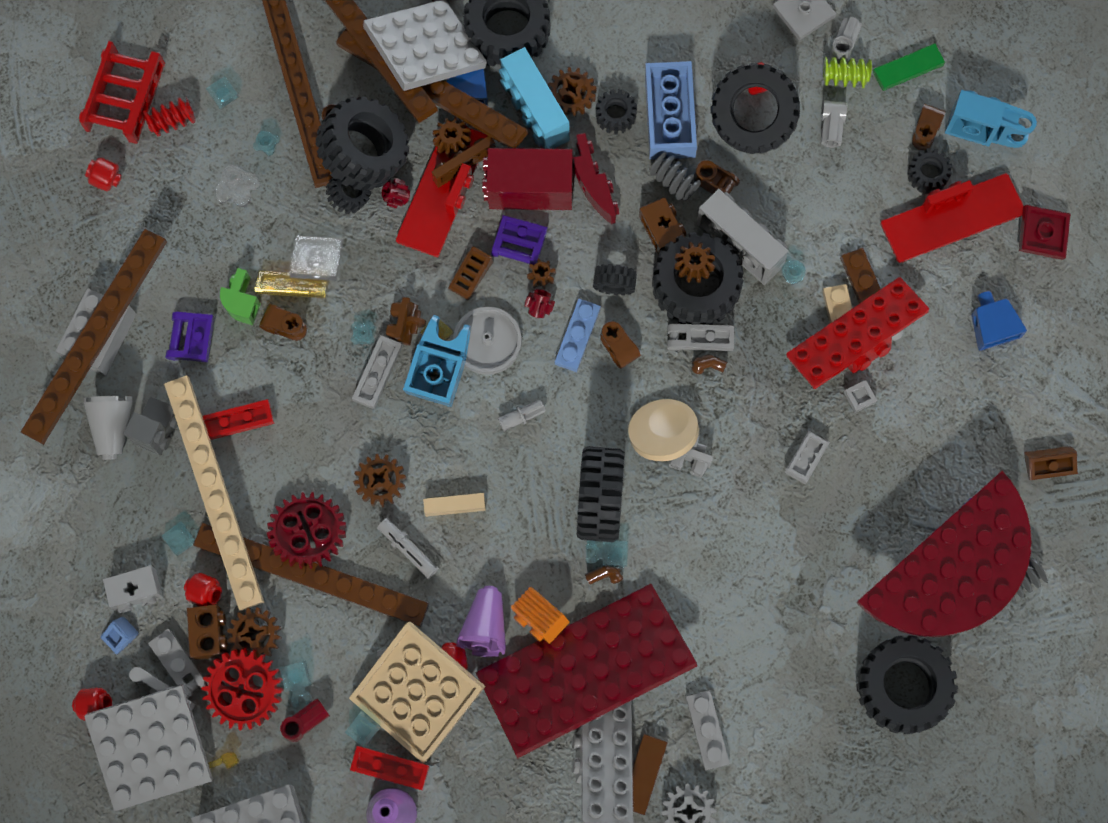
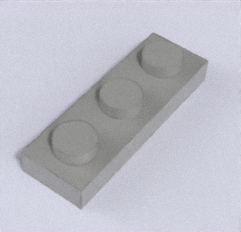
(377, 372)
(707, 730)

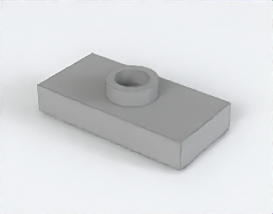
(807, 457)

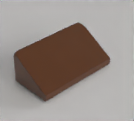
(1051, 463)

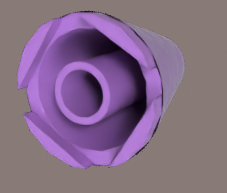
(484, 625)
(398, 801)

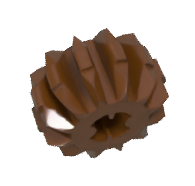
(451, 137)
(694, 253)

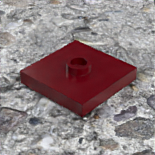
(1044, 232)

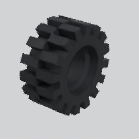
(616, 99)
(932, 158)
(342, 200)
(614, 279)

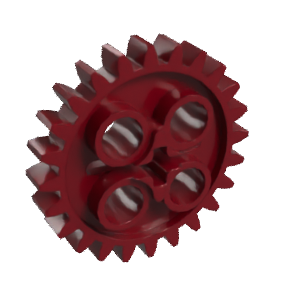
(285, 538)

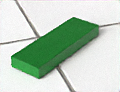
(908, 67)

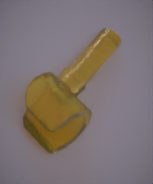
(229, 760)

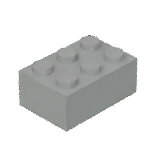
(82, 315)

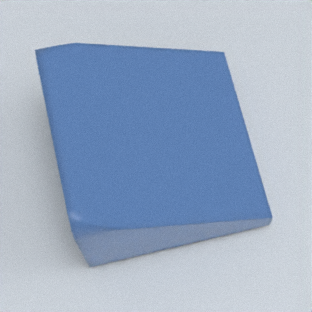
(119, 634)

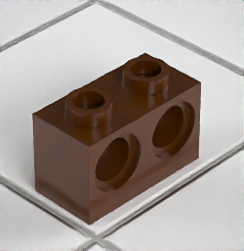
(199, 634)

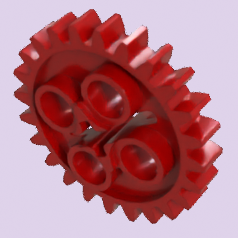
(237, 710)

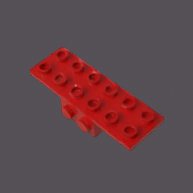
(434, 207)
(952, 216)
(858, 334)

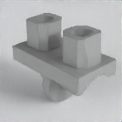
(700, 460)

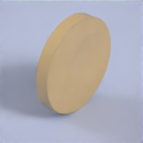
(663, 430)

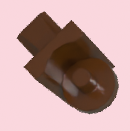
(407, 322)

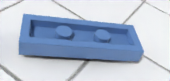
(577, 335)

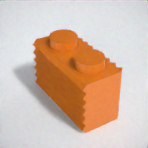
(539, 615)

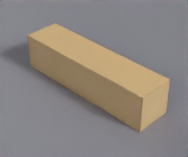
(454, 504)

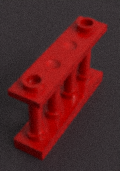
(145, 88)

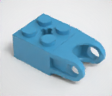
(988, 120)
(437, 355)

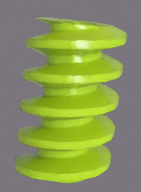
(847, 72)

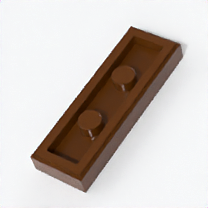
(646, 771)

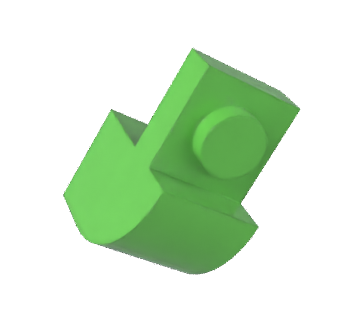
(235, 301)

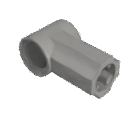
(846, 39)
(833, 117)

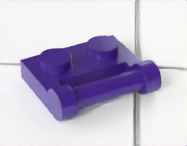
(521, 234)
(197, 337)

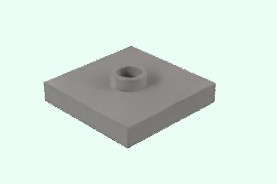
(804, 15)

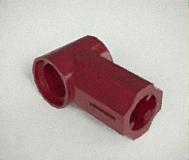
(306, 718)

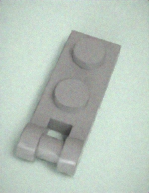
(701, 337)
(177, 661)
(143, 677)

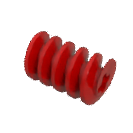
(170, 116)

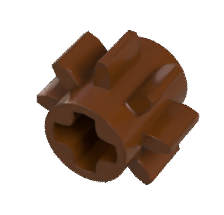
(541, 281)

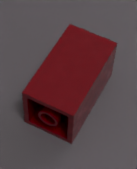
(528, 179)

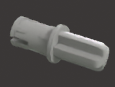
(521, 415)

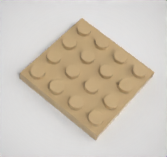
(416, 692)

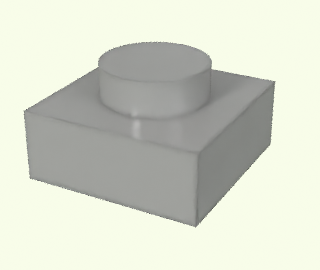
(860, 396)

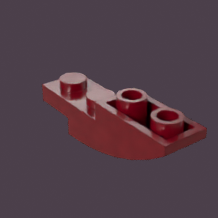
(594, 185)

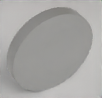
(493, 340)

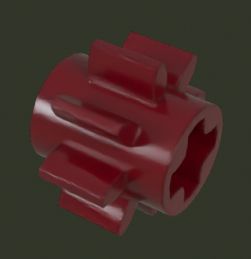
(395, 193)
(539, 303)

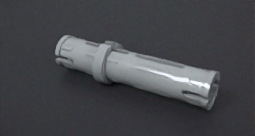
(408, 548)

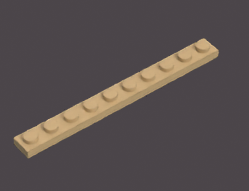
(214, 493)

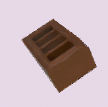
(469, 261)

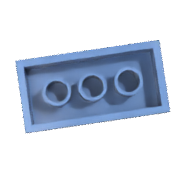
(670, 109)

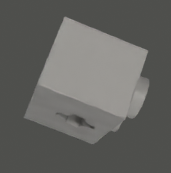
(119, 586)

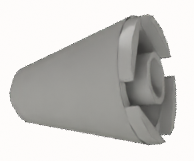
(107, 421)

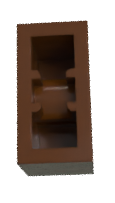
(656, 214)

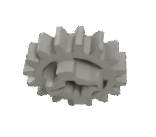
(688, 800)

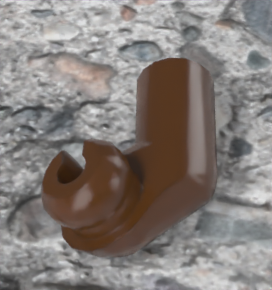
(707, 361)
(604, 572)

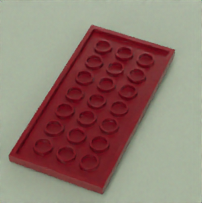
(585, 670)

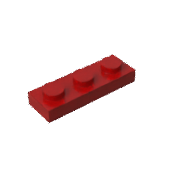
(238, 419)
(389, 768)

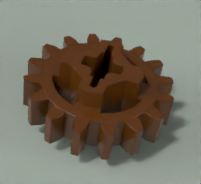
(577, 84)
(385, 472)
(251, 622)

